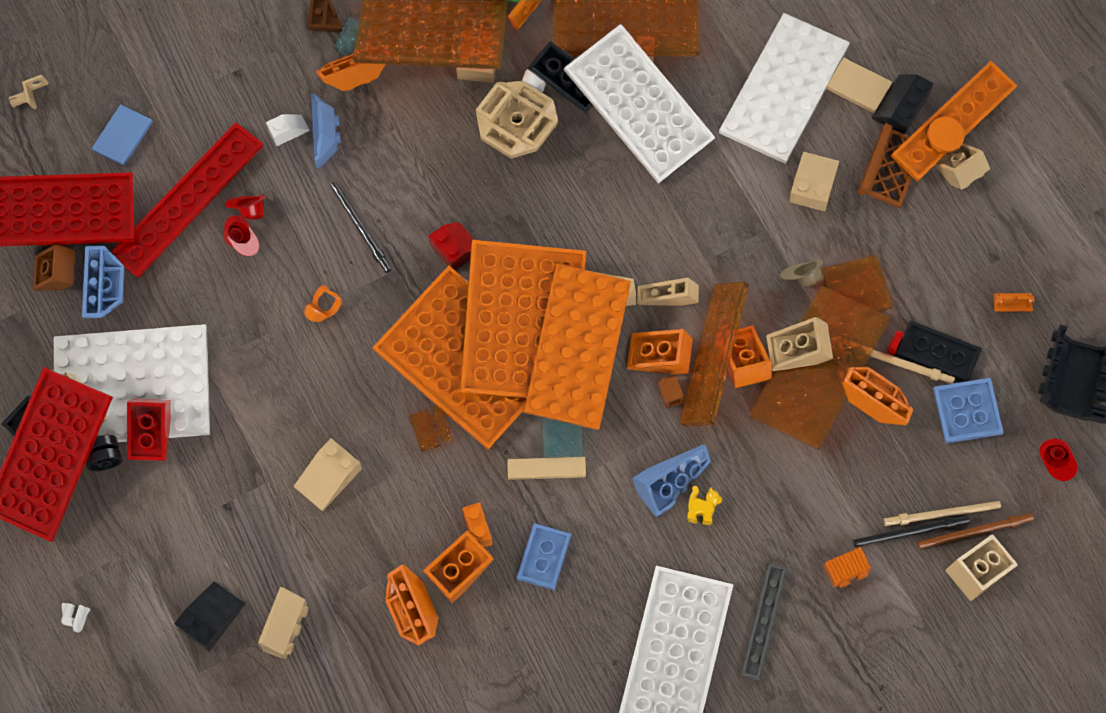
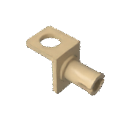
(27, 94)

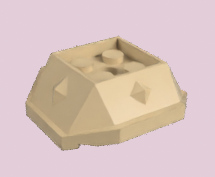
(516, 102)

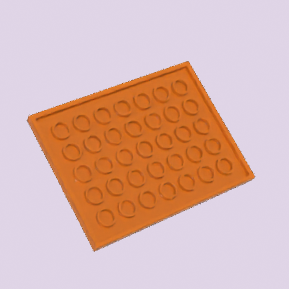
(506, 313)
(429, 353)

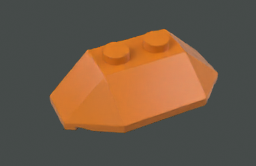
(347, 75)
(876, 396)
(410, 606)

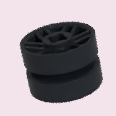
(104, 454)

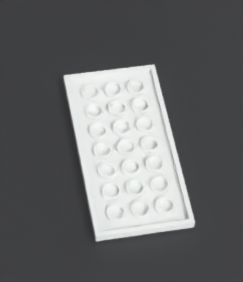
(784, 88)
(639, 103)
(676, 644)

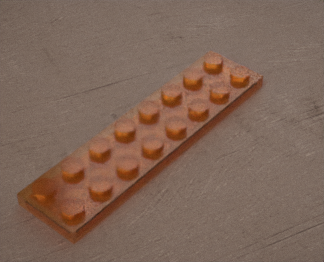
(714, 354)

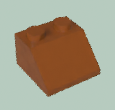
(54, 269)

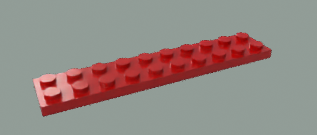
(187, 199)

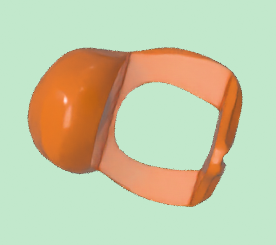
(316, 314)

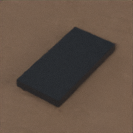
(938, 351)

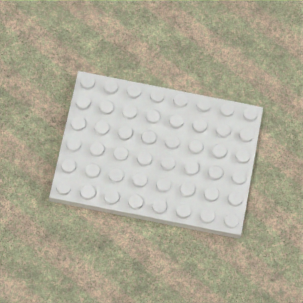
(143, 365)

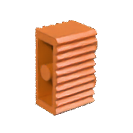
(477, 524)
(847, 567)

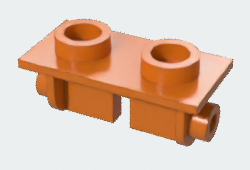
(1013, 302)

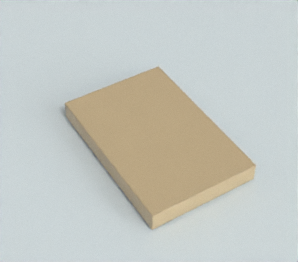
(859, 85)

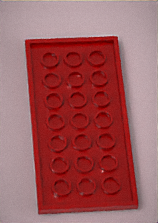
(66, 209)
(50, 452)

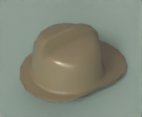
(805, 273)

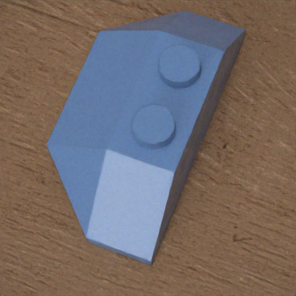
(324, 130)
(102, 282)

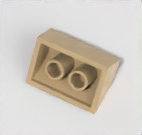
(283, 623)

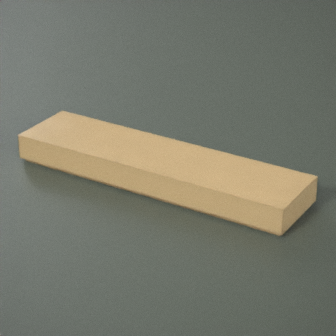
(546, 468)

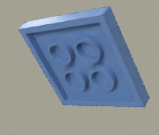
(968, 410)

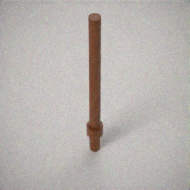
(1012, 521)

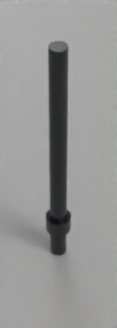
(378, 255)
(948, 523)

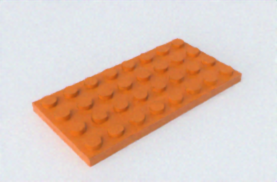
(577, 347)

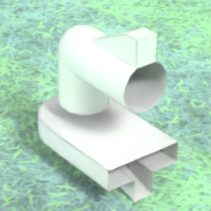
(79, 620)

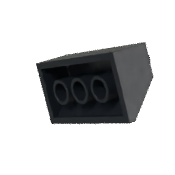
(550, 67)

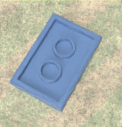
(122, 135)
(544, 556)

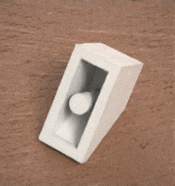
(286, 128)

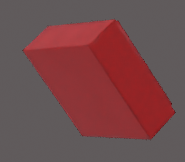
(895, 343)

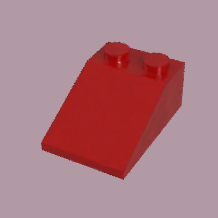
(148, 429)

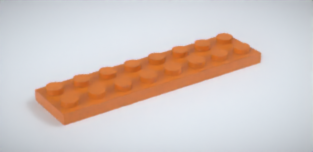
(967, 106)

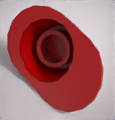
(248, 206)
(240, 236)
(1058, 459)

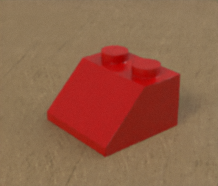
(452, 244)

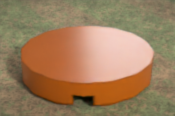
(945, 134)

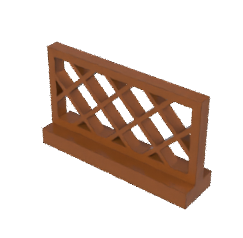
(874, 165)

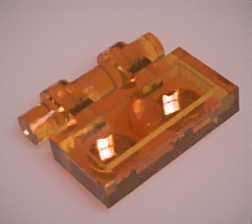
(424, 430)

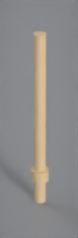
(934, 374)
(904, 519)

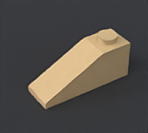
(669, 293)

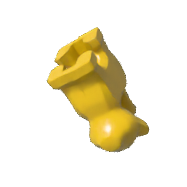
(702, 508)

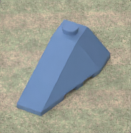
(665, 481)

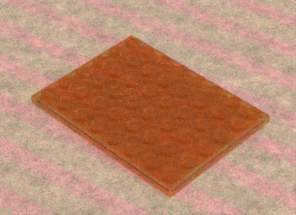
(432, 33)

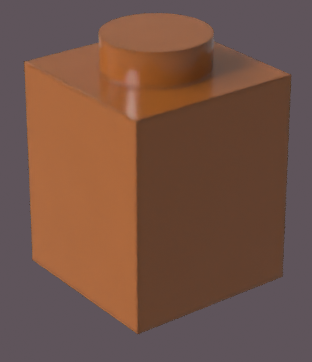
(670, 391)

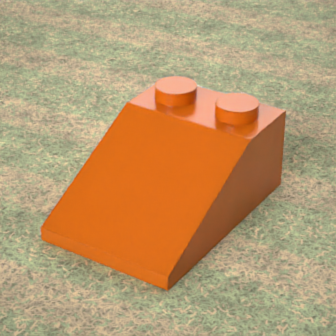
(660, 352)
(748, 359)
(458, 566)

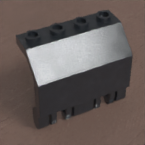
(1074, 378)

